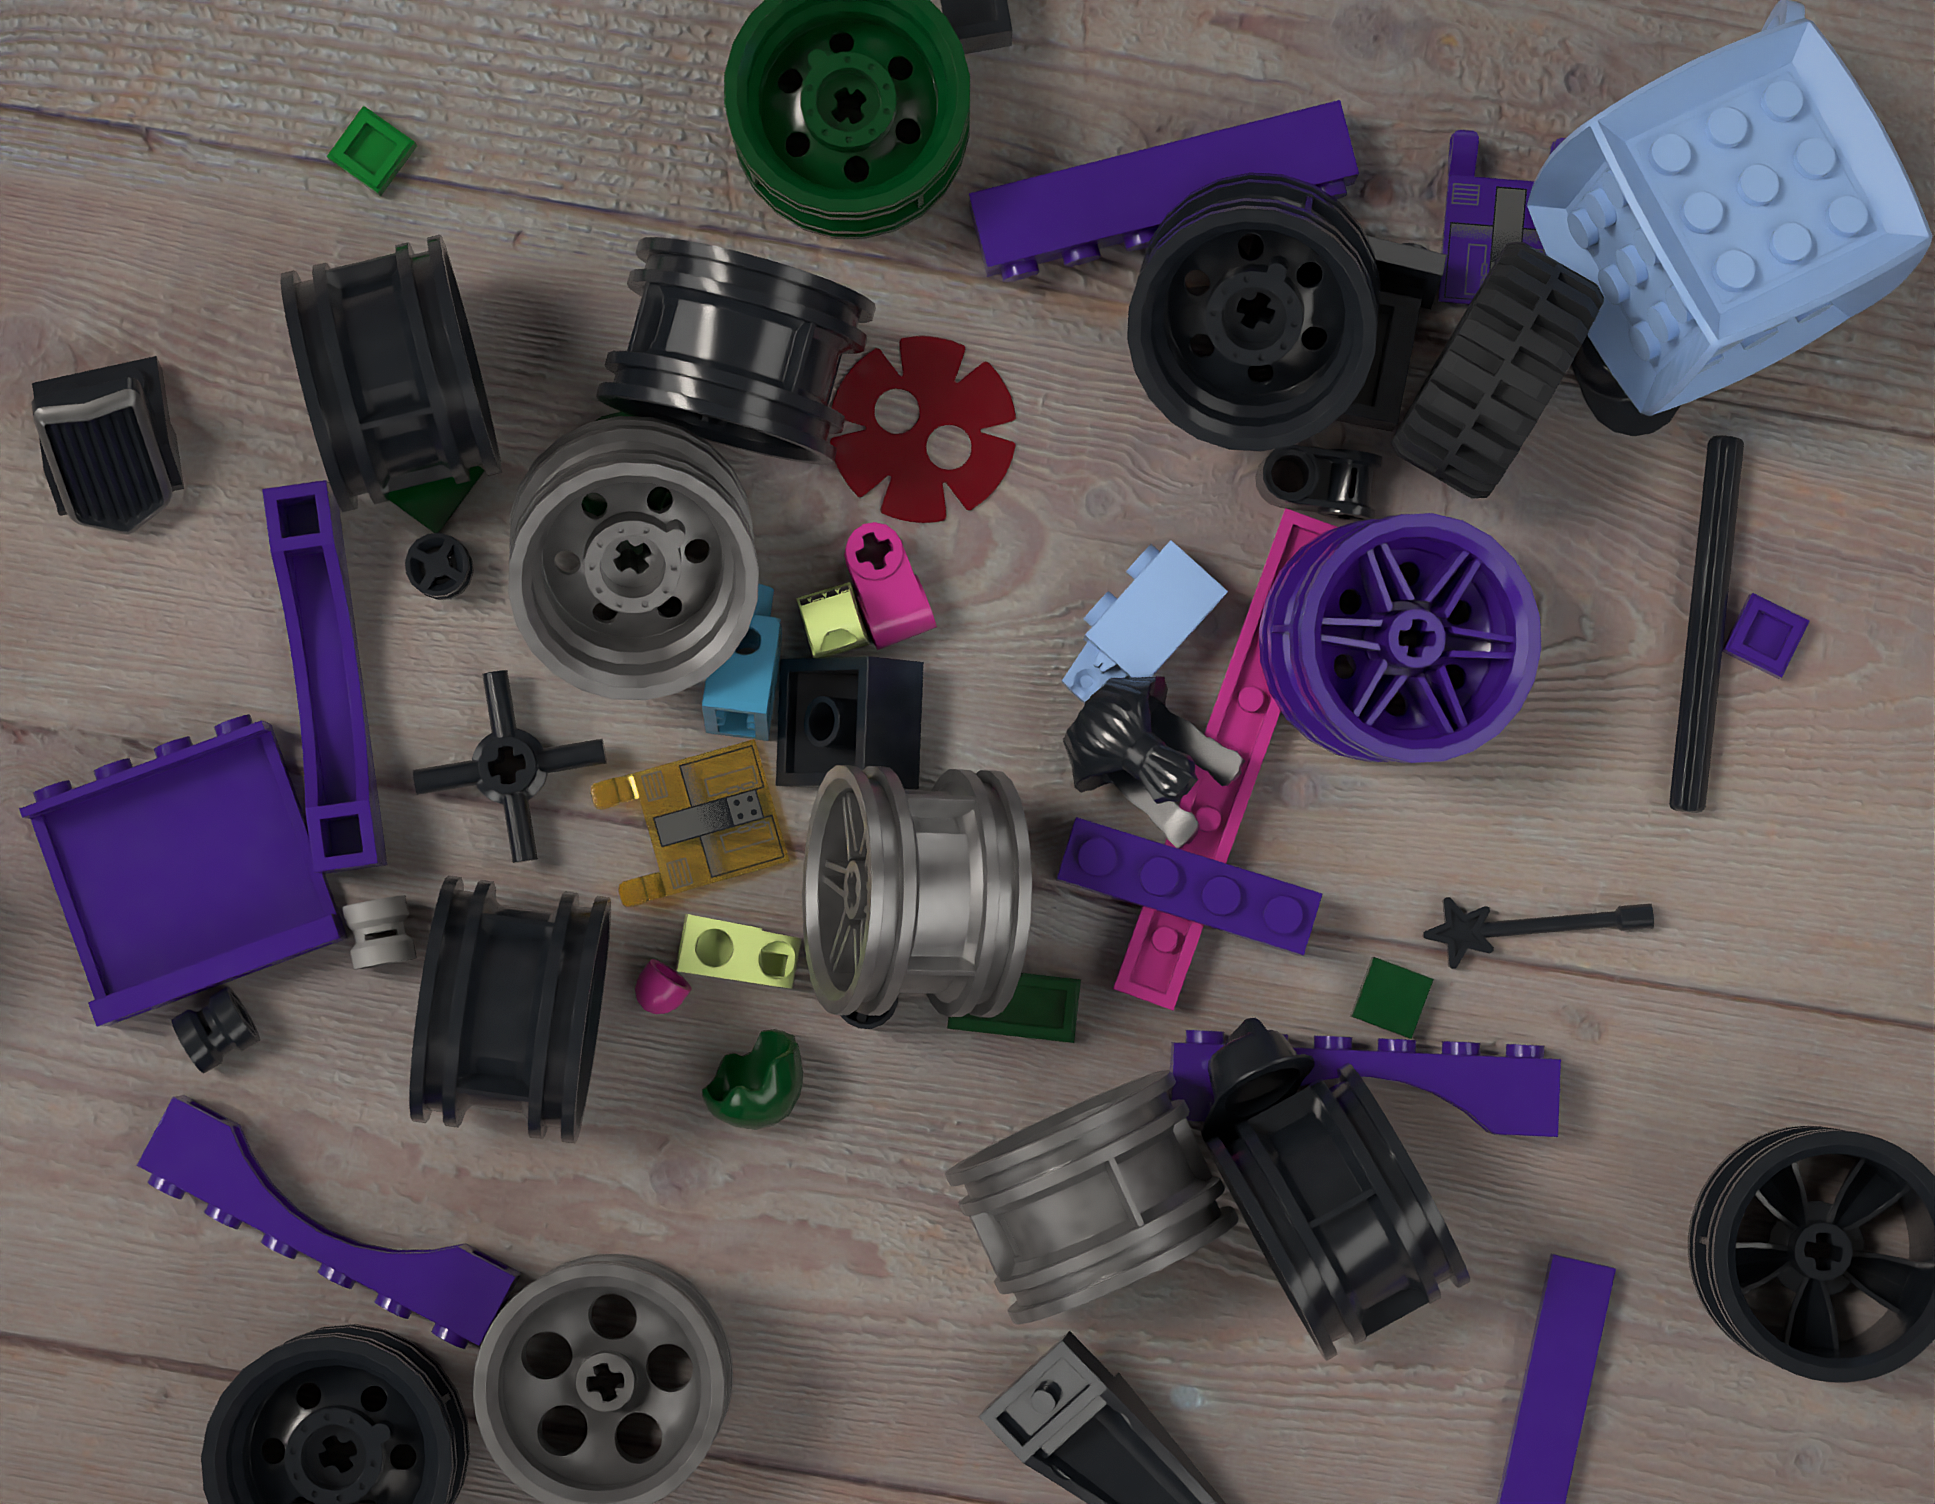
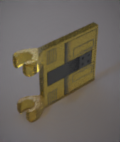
(704, 819)

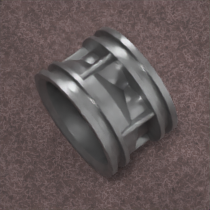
(514, 1398)

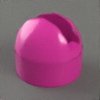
(660, 988)

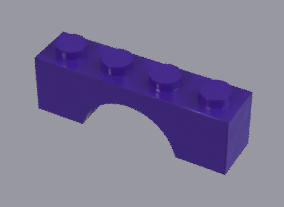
(1189, 886)

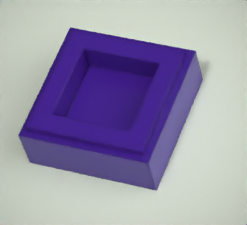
(1765, 635)

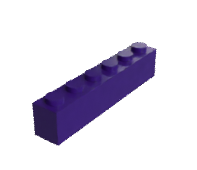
(1130, 194)

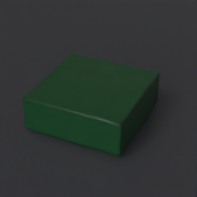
(1391, 997)

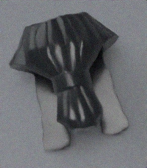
(1146, 752)

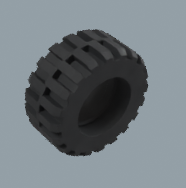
(1498, 370)

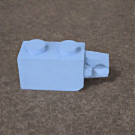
(1146, 622)

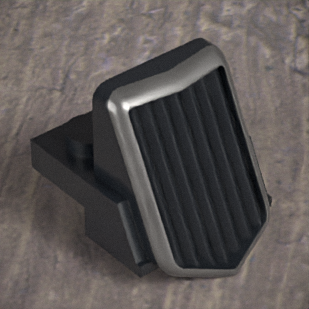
(108, 444)

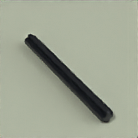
(1706, 624)

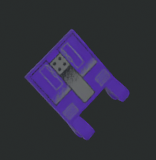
(1479, 220)

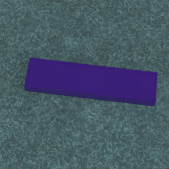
(1556, 1382)

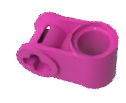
(891, 596)

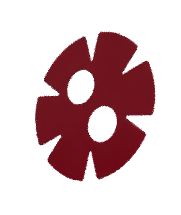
(930, 376)

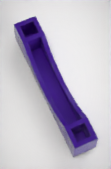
(324, 650)
(1497, 1092)
(212, 1160)

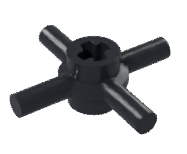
(491, 751)

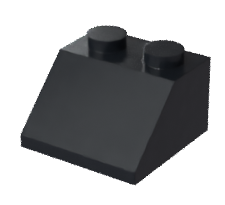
(848, 714)

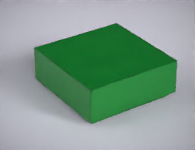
(372, 151)

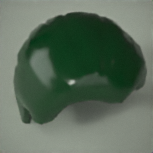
(758, 1086)

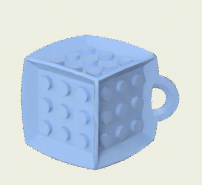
(1730, 213)

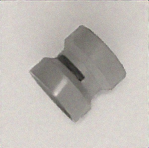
(375, 918)

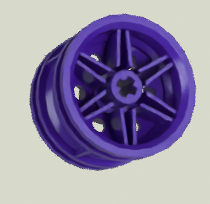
(1493, 647)

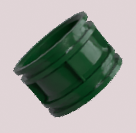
(902, 176)

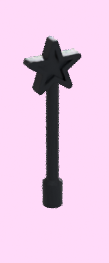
(1470, 931)

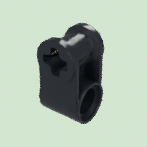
(1324, 481)

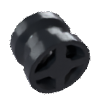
(429, 560)

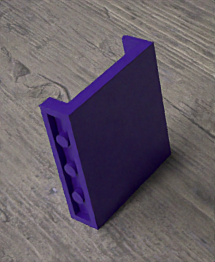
(184, 869)

